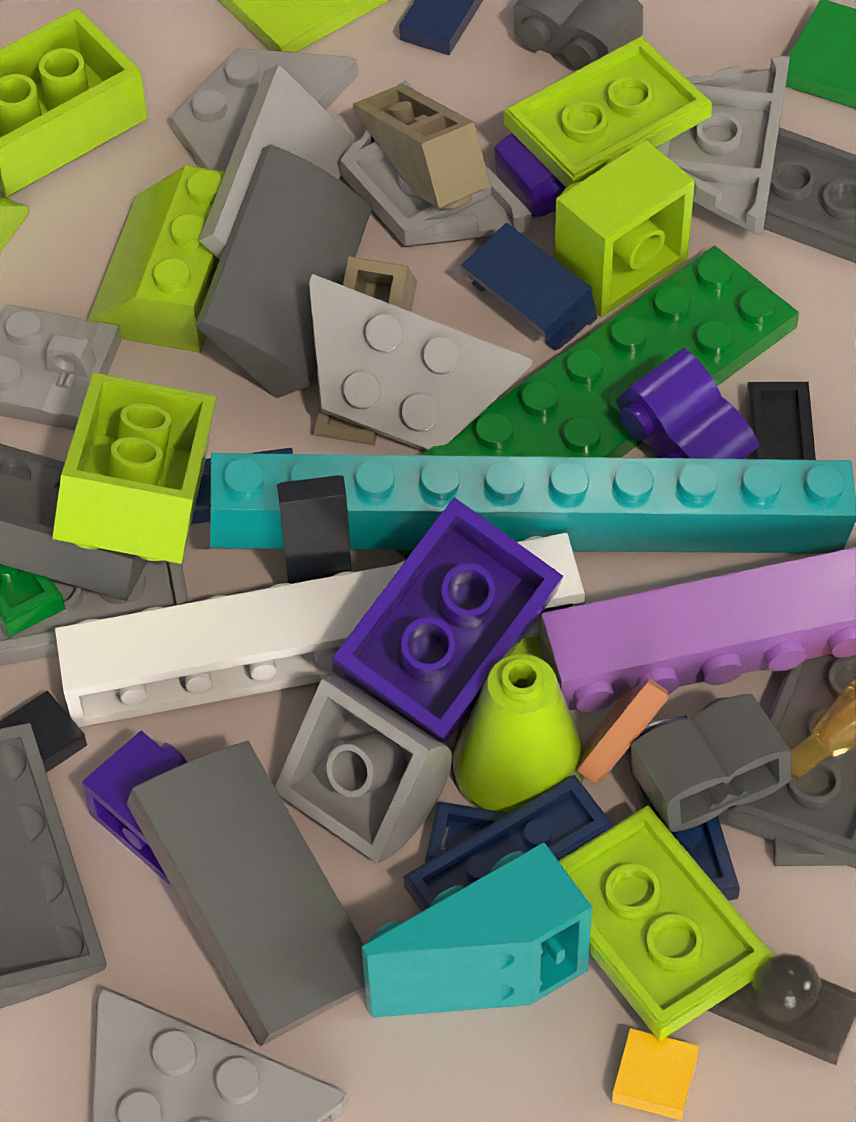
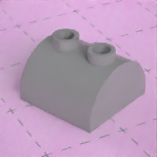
(363, 769)

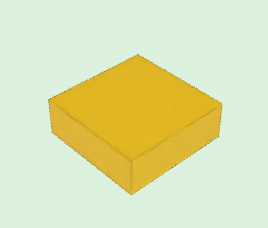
(655, 1074)

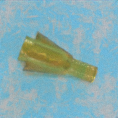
(830, 736)

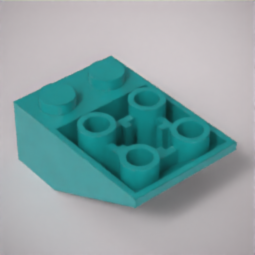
(484, 943)

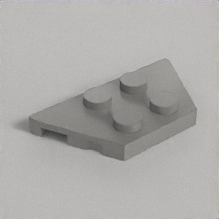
(218, 108)
(735, 147)
(417, 220)
(402, 369)
(176, 1073)

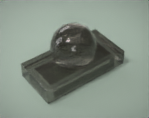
(794, 1007)

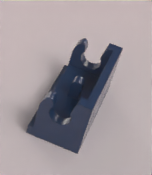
(532, 285)

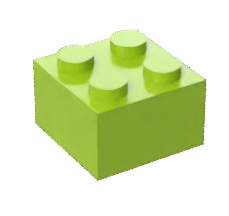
(625, 225)

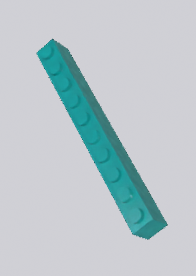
(593, 499)

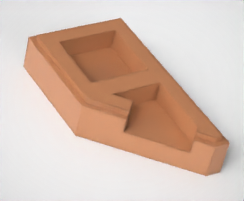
(621, 729)

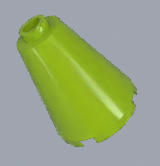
(516, 737)

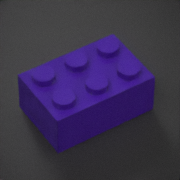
(446, 620)

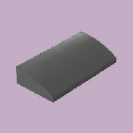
(287, 228)
(27, 524)
(251, 889)
(44, 913)

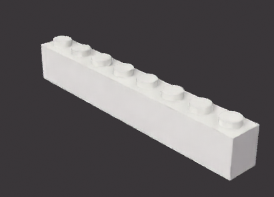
(238, 641)

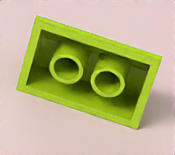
(160, 264)

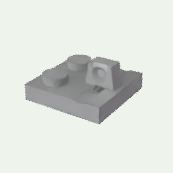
(50, 363)

